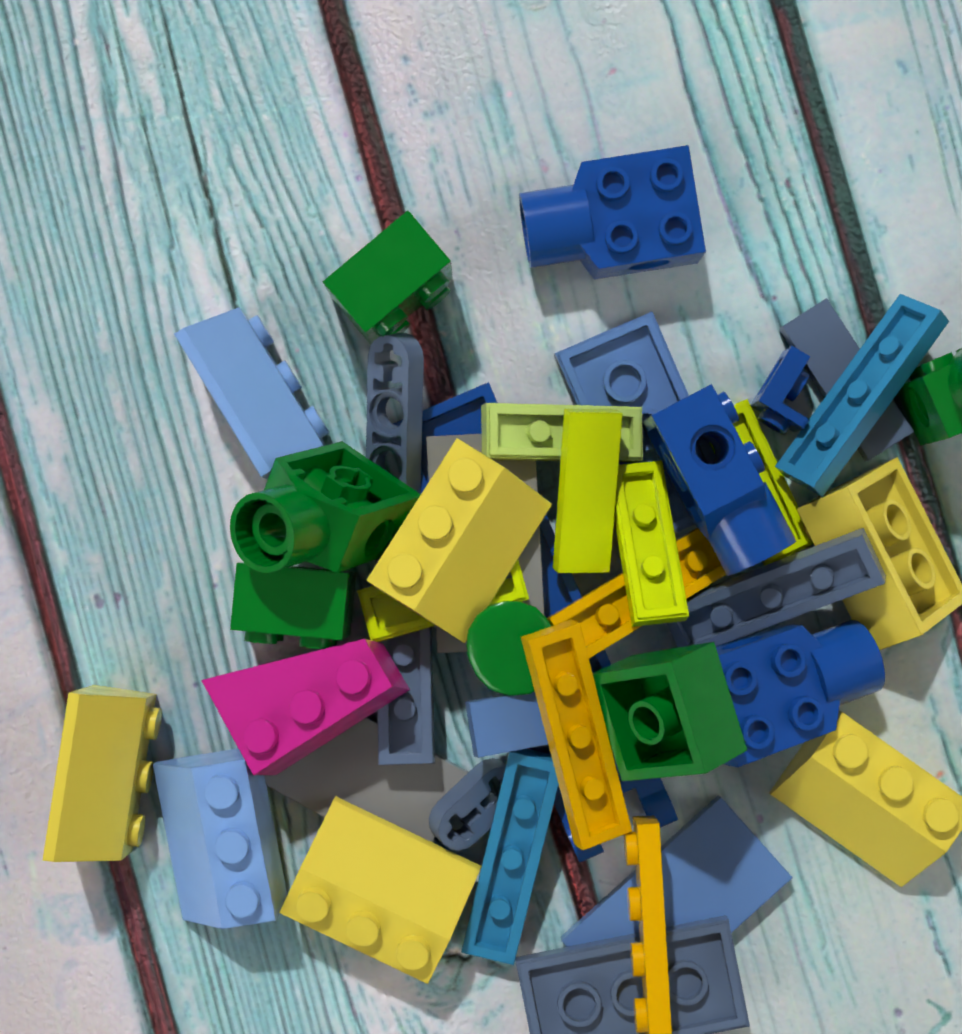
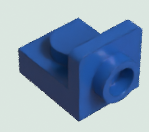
(783, 382)

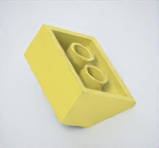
(460, 540)
(919, 575)
(101, 775)
(872, 800)
(381, 890)

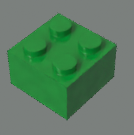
(391, 279)
(293, 603)
(669, 713)

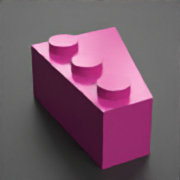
(303, 701)

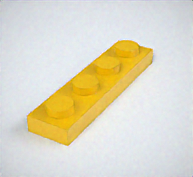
(605, 610)
(576, 734)
(646, 905)

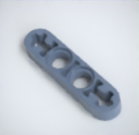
(380, 432)

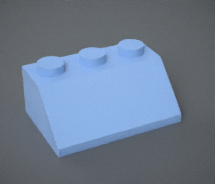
(251, 387)
(221, 839)

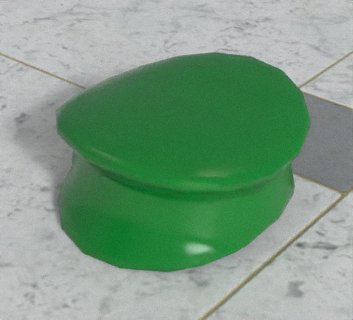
(497, 647)

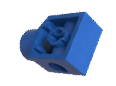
(618, 216)
(722, 497)
(794, 681)

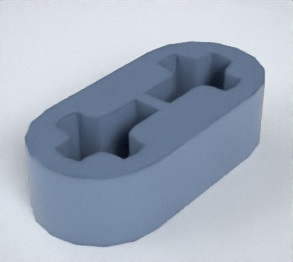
(471, 802)

